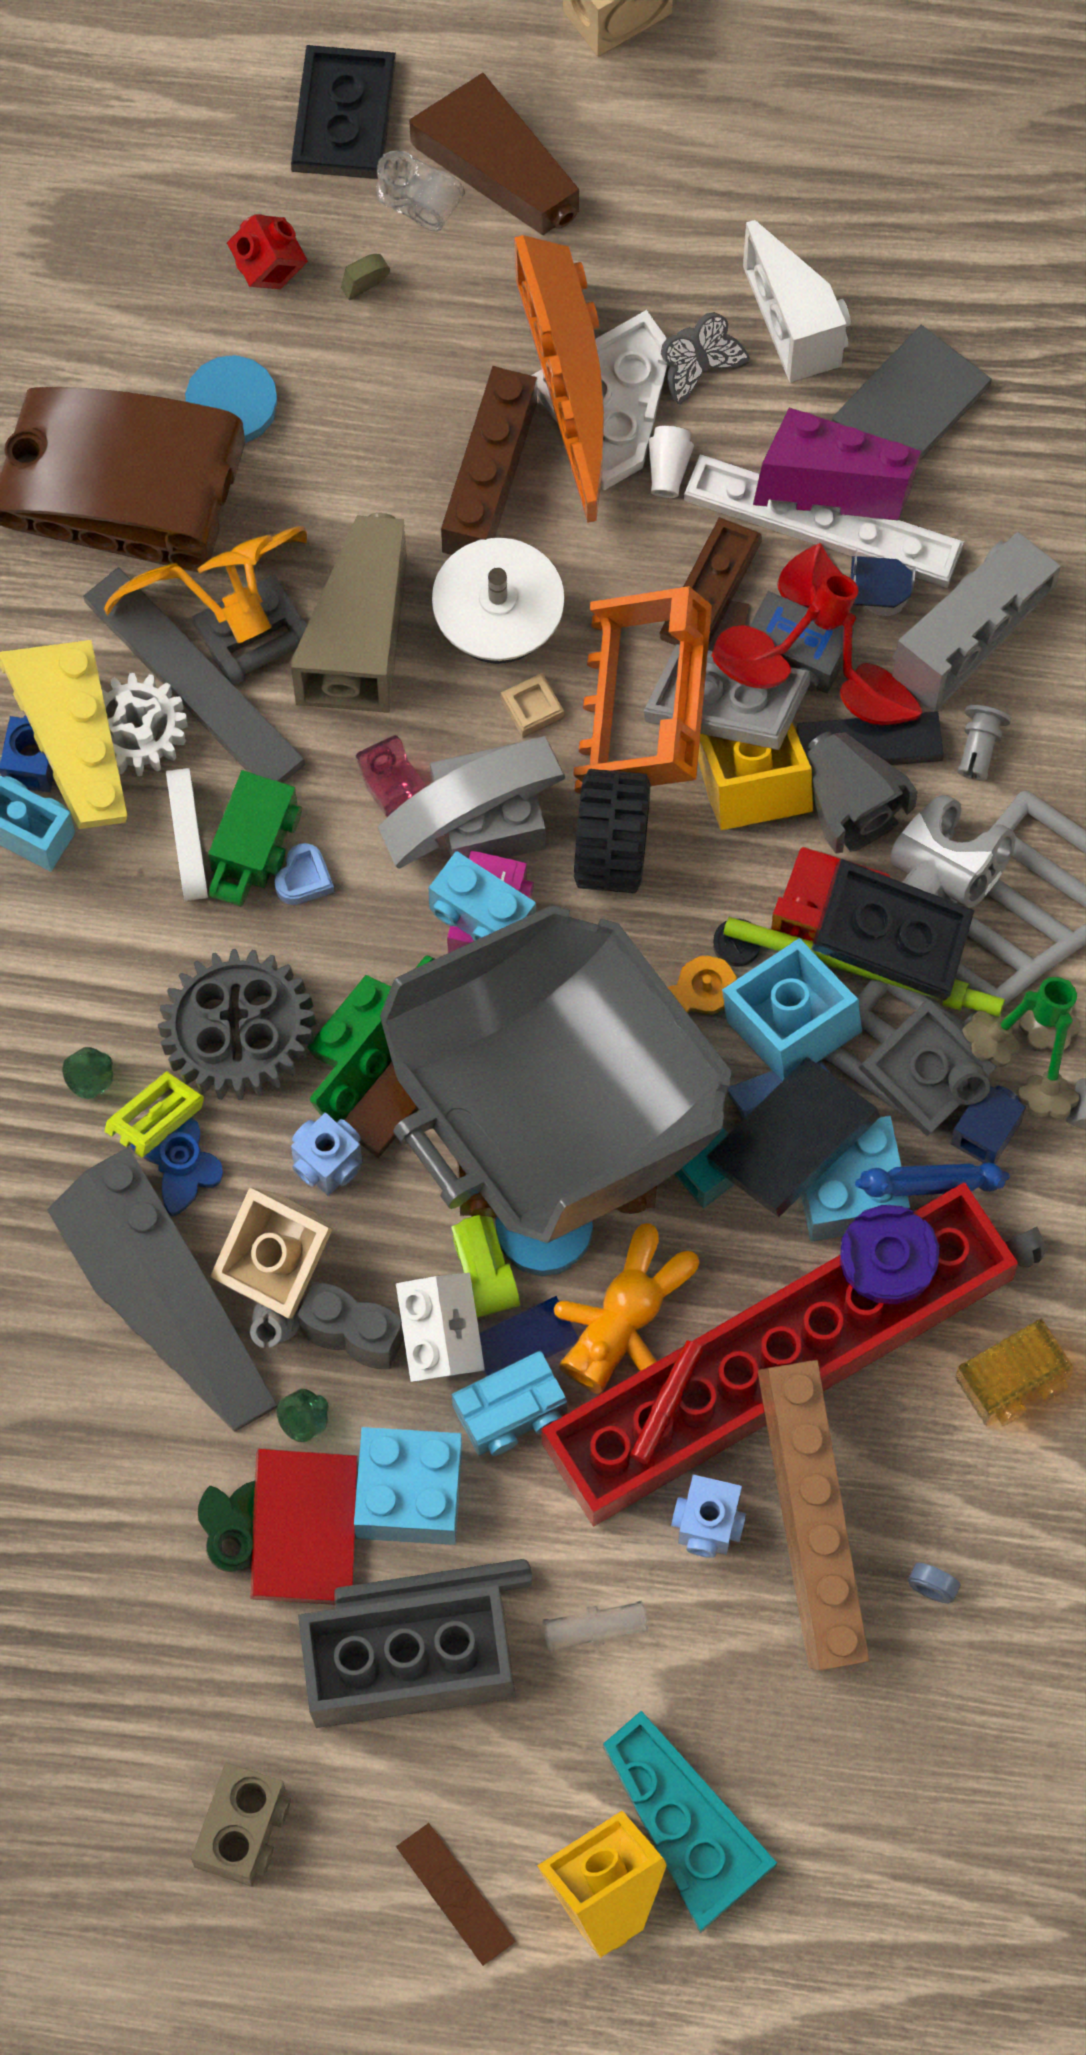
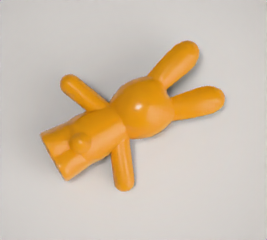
(627, 1306)

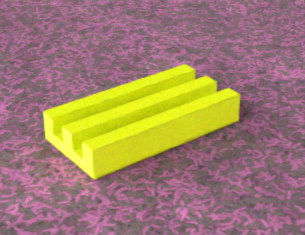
(134, 1134)

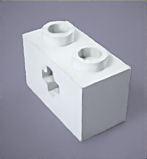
(440, 1327)

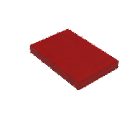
(302, 1525)

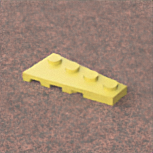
(69, 720)

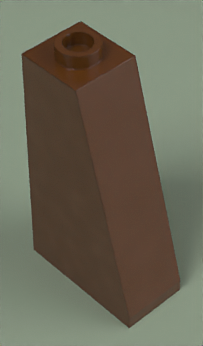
(497, 154)

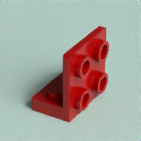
(806, 894)

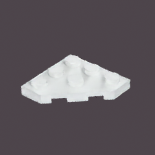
(630, 391)

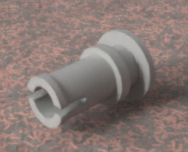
(981, 739)
(272, 1326)

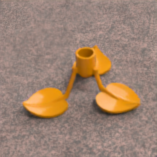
(241, 607)

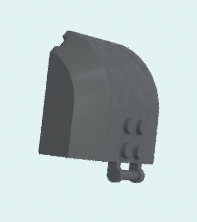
(551, 1072)

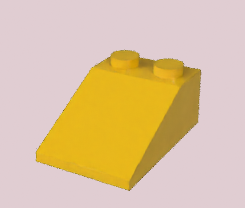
(754, 781)

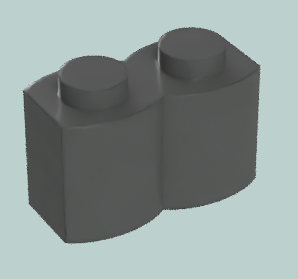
(338, 1322)

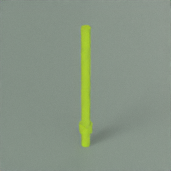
(960, 996)

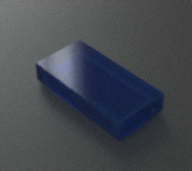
(524, 1335)

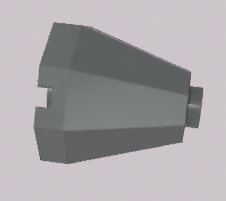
(855, 791)

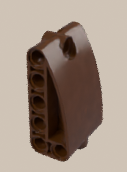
(121, 472)

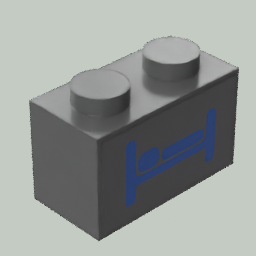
(814, 650)

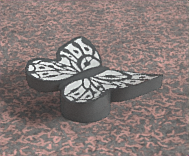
(698, 349)

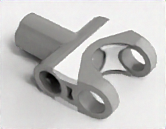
(949, 867)

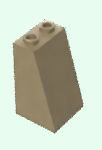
(354, 629)

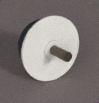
(498, 599)

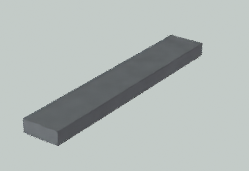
(196, 680)

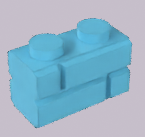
(509, 1404)

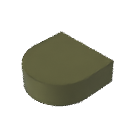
(364, 275)

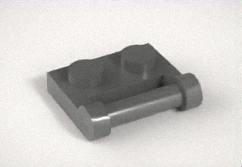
(222, 641)

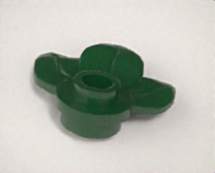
(228, 1519)

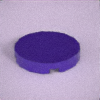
(889, 1254)

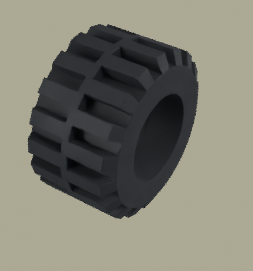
(612, 831)

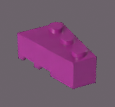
(836, 467)

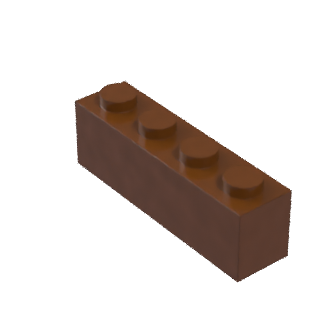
(490, 459)

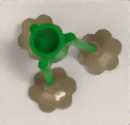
(1048, 1026)

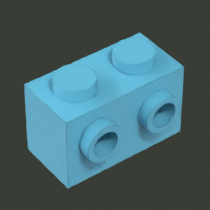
(33, 825)
(475, 898)

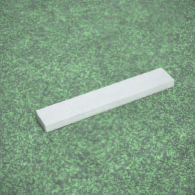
(732, 493)

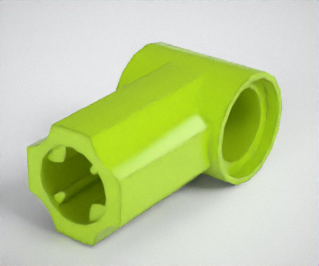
(482, 1257)

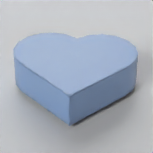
(304, 876)

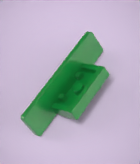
(354, 1046)

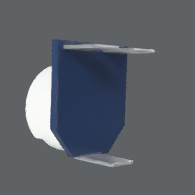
(882, 584)

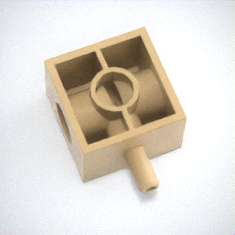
(612, 22)

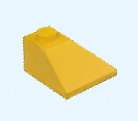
(607, 1882)

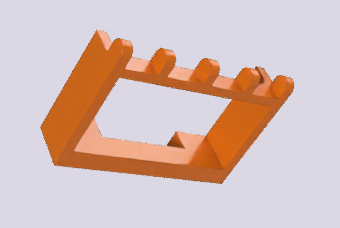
(678, 736)

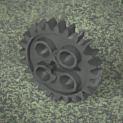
(281, 1019)

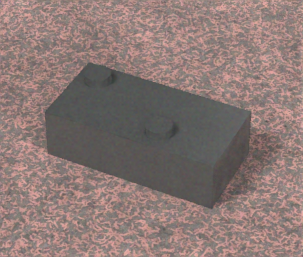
(406, 1656)

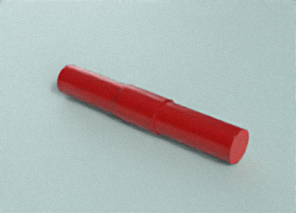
(666, 1402)

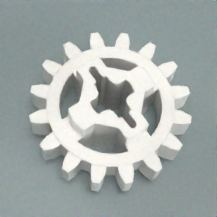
(151, 710)

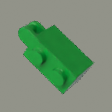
(252, 836)

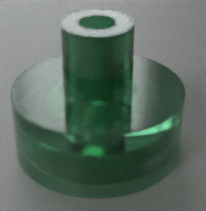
(88, 1072)
(302, 1415)

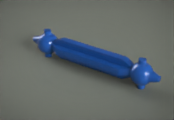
(931, 1179)

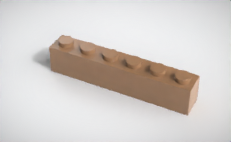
(813, 1515)

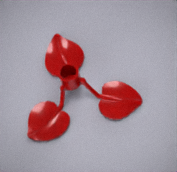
(816, 583)

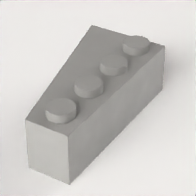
(973, 620)

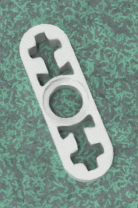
(187, 834)

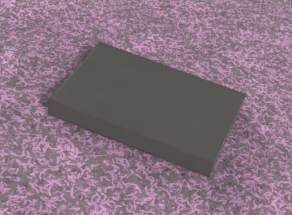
(915, 393)

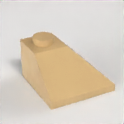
(272, 1251)

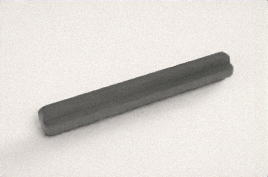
(508, 1575)

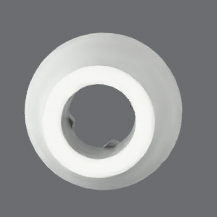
(669, 458)

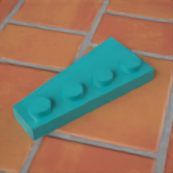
(697, 1835)

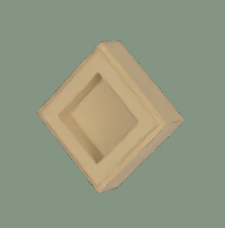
(532, 705)

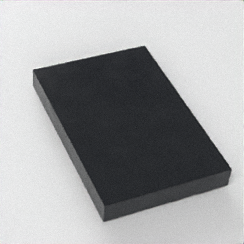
(343, 111)
(893, 929)
(793, 1136)

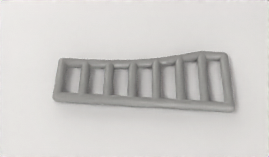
(1027, 968)

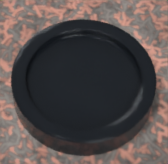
(733, 950)

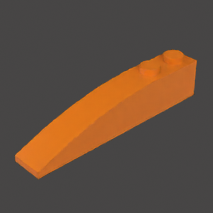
(567, 353)

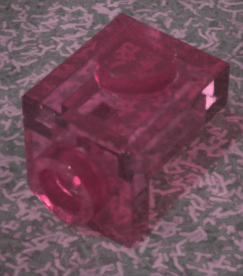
(389, 774)

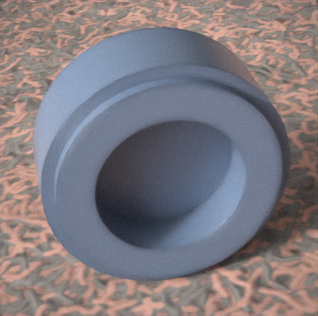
(933, 1583)

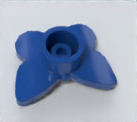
(183, 1167)

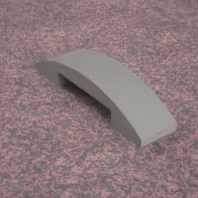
(467, 793)

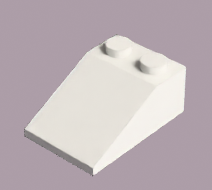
(796, 306)

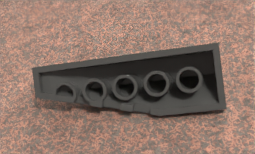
(156, 1286)

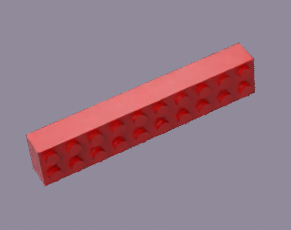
(800, 1323)

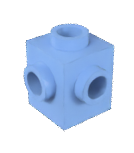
(330, 1167)
(709, 1500)

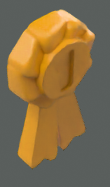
(702, 984)

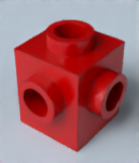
(267, 251)

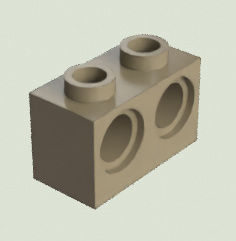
(228, 1822)

